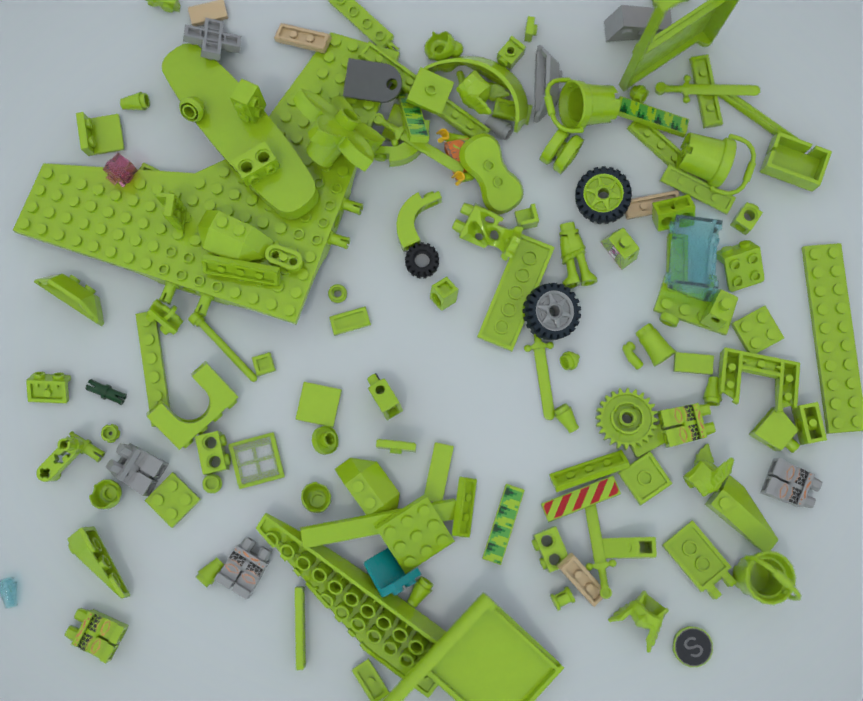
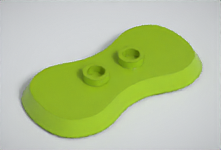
(483, 160)

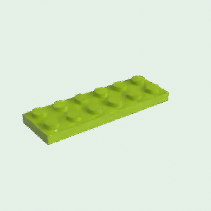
(519, 278)

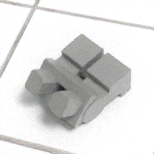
(136, 470)

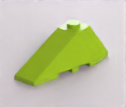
(738, 510)
(91, 551)

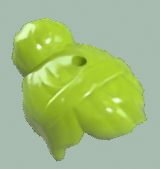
(442, 46)

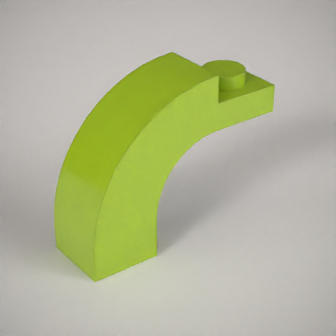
(399, 154)
(408, 213)

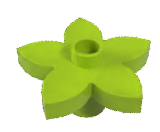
(337, 131)

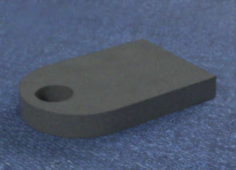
(369, 81)

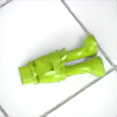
(573, 248)

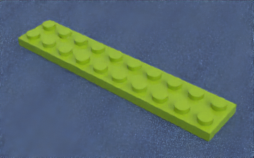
(833, 338)

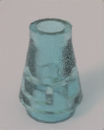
(8, 592)

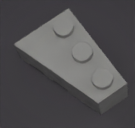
(630, 22)

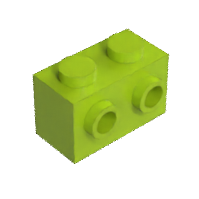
(248, 101)

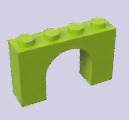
(181, 430)

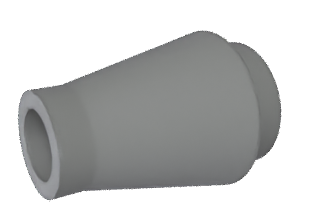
(499, 127)

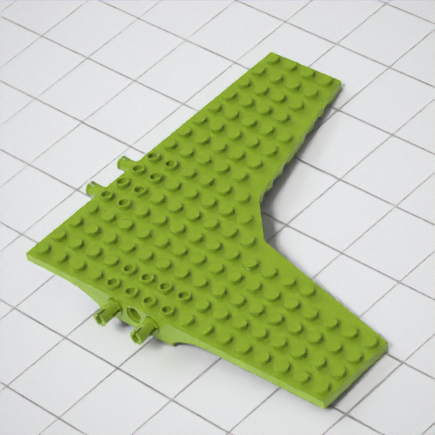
(126, 224)

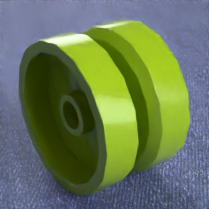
(562, 150)

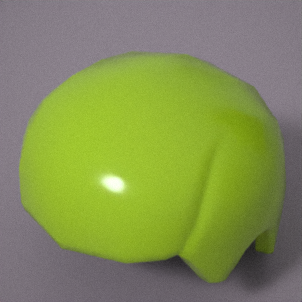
(106, 494)
(316, 497)

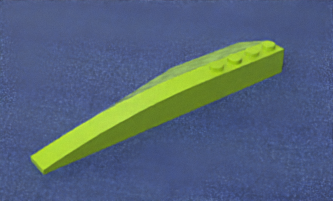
(384, 626)

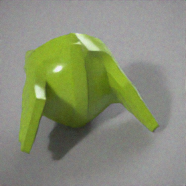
(476, 91)
(705, 474)
(645, 614)

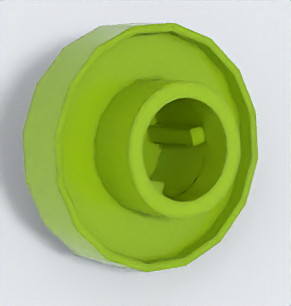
(325, 440)

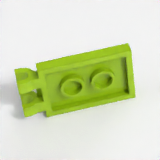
(699, 559)

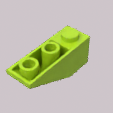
(630, 548)

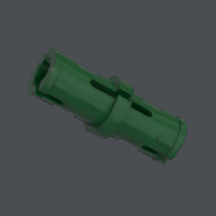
(106, 392)

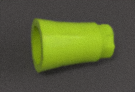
(654, 344)

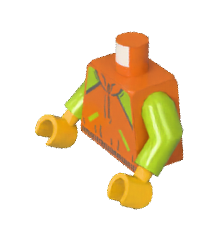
(452, 149)

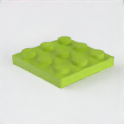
(414, 533)

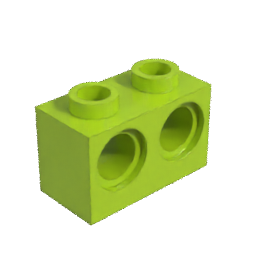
(253, 159)
(665, 211)
(206, 454)
(555, 547)

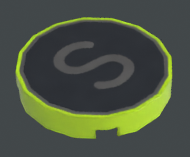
(692, 646)

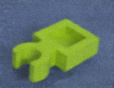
(166, 5)

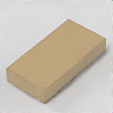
(212, 10)

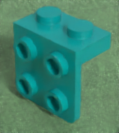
(388, 574)

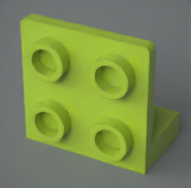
(100, 134)

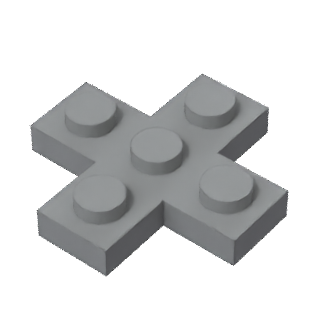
(212, 39)

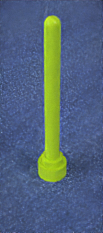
(199, 321)

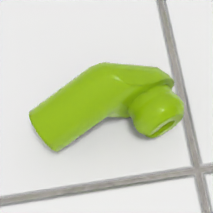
(631, 356)

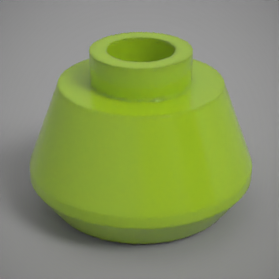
(192, 108)

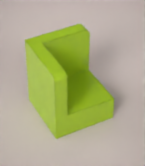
(527, 217)

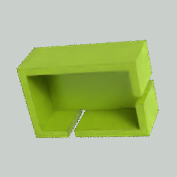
(790, 164)

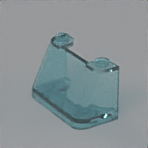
(694, 256)

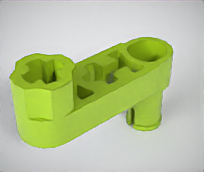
(71, 445)

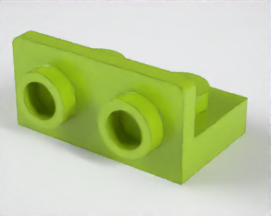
(172, 209)
(48, 387)

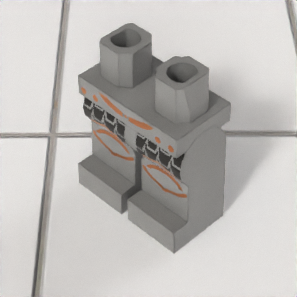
(796, 487)
(244, 561)

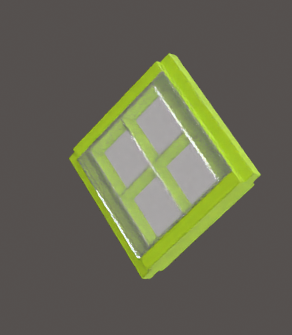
(256, 460)

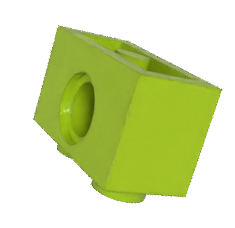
(809, 423)

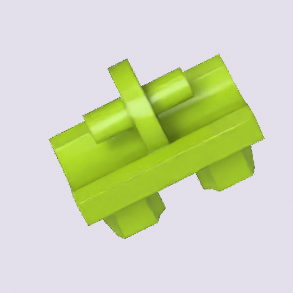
(165, 316)

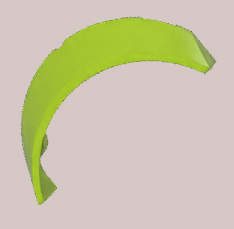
(494, 72)

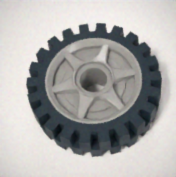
(565, 311)

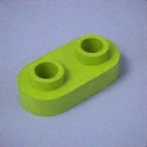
(285, 258)

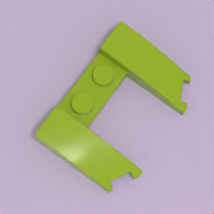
(785, 372)

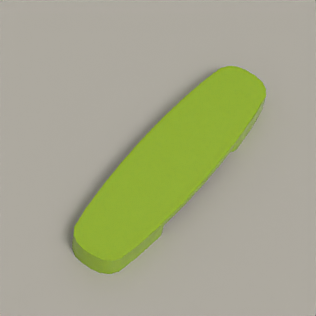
(288, 190)

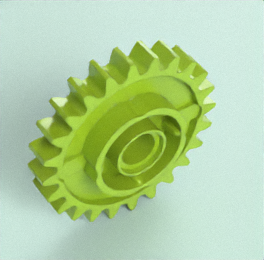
(626, 433)

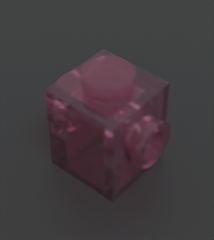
(119, 170)

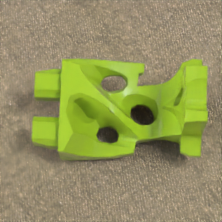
(507, 237)

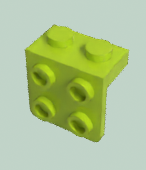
(742, 265)

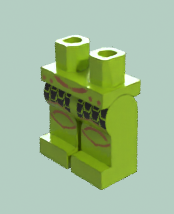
(691, 422)
(97, 634)

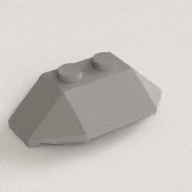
(545, 70)

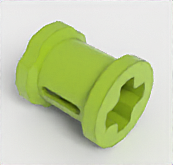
(562, 598)

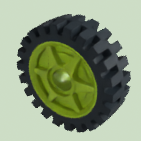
(599, 181)

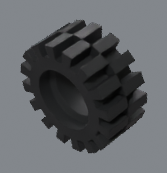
(422, 249)

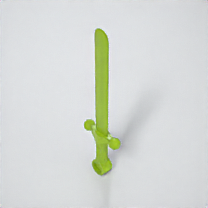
(706, 89)
(426, 148)
(543, 375)
(598, 551)

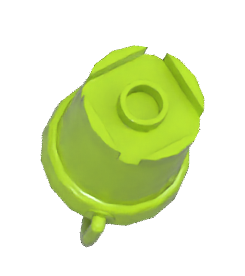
(582, 104)
(713, 159)
(766, 577)

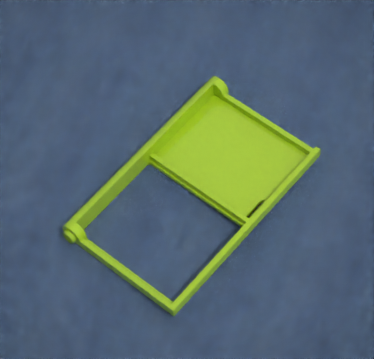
(697, 27)
(484, 659)

